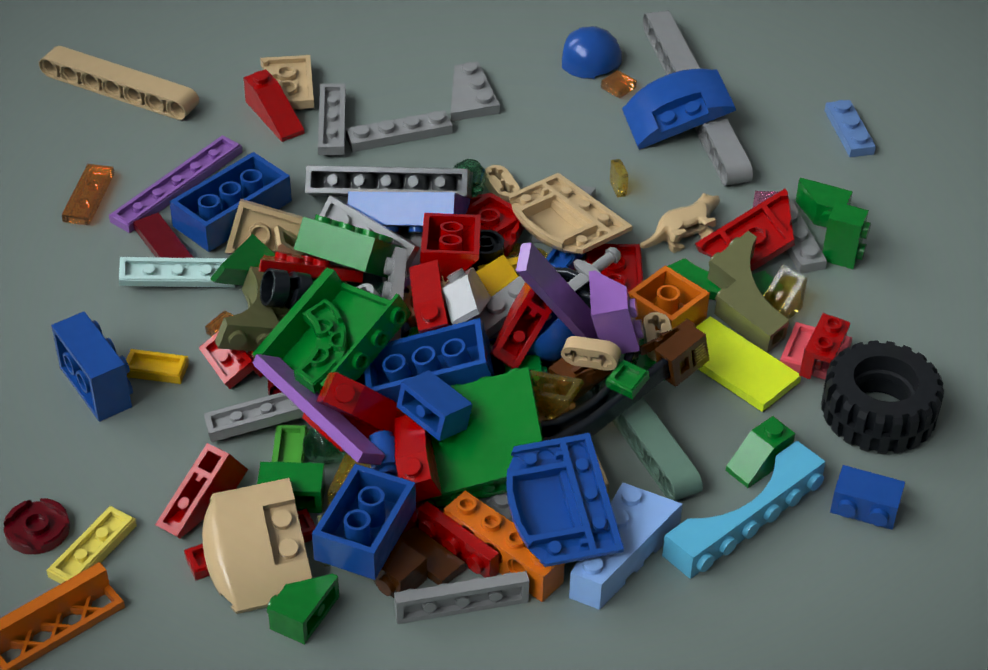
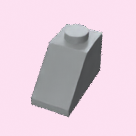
(464, 295)

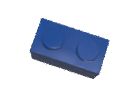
(434, 405)
(867, 497)

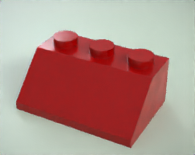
(451, 241)

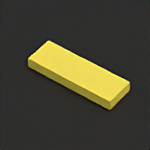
(93, 544)

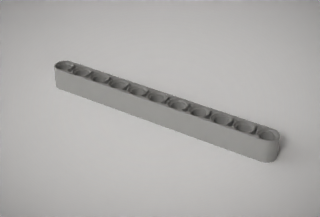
(716, 135)

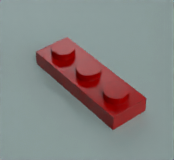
(458, 540)

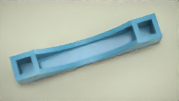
(701, 541)

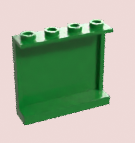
(367, 318)
(500, 418)

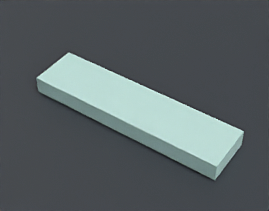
(169, 272)

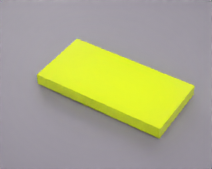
(745, 367)

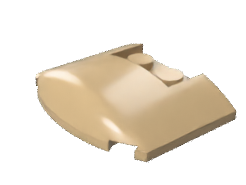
(565, 216)
(254, 543)

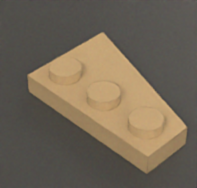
(294, 77)
(260, 221)

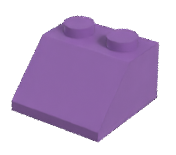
(614, 313)

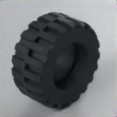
(880, 423)

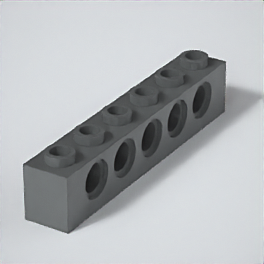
(338, 180)

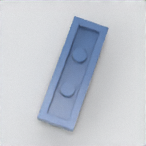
(850, 128)

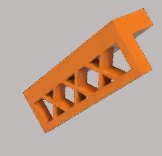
(48, 612)

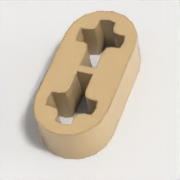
(500, 182)
(650, 321)
(591, 353)

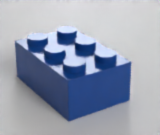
(93, 365)
(364, 521)

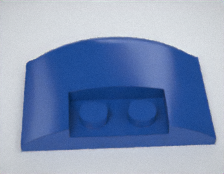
(676, 105)
(561, 501)

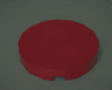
(36, 526)

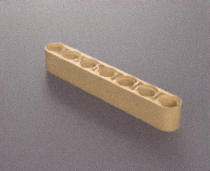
(119, 82)

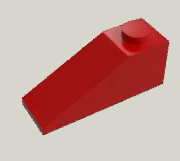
(271, 105)
(428, 297)
(520, 327)
(359, 402)
(416, 458)
(211, 473)

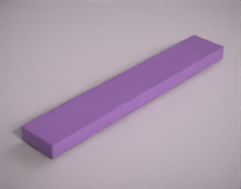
(176, 182)
(555, 291)
(329, 420)

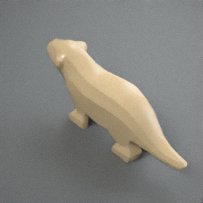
(684, 223)

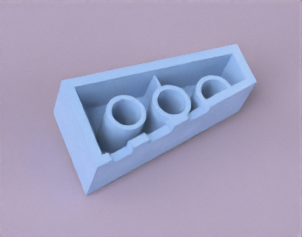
(642, 525)

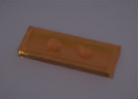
(88, 194)

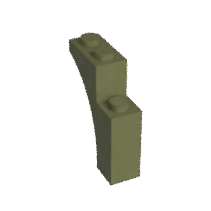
(739, 300)
(252, 326)

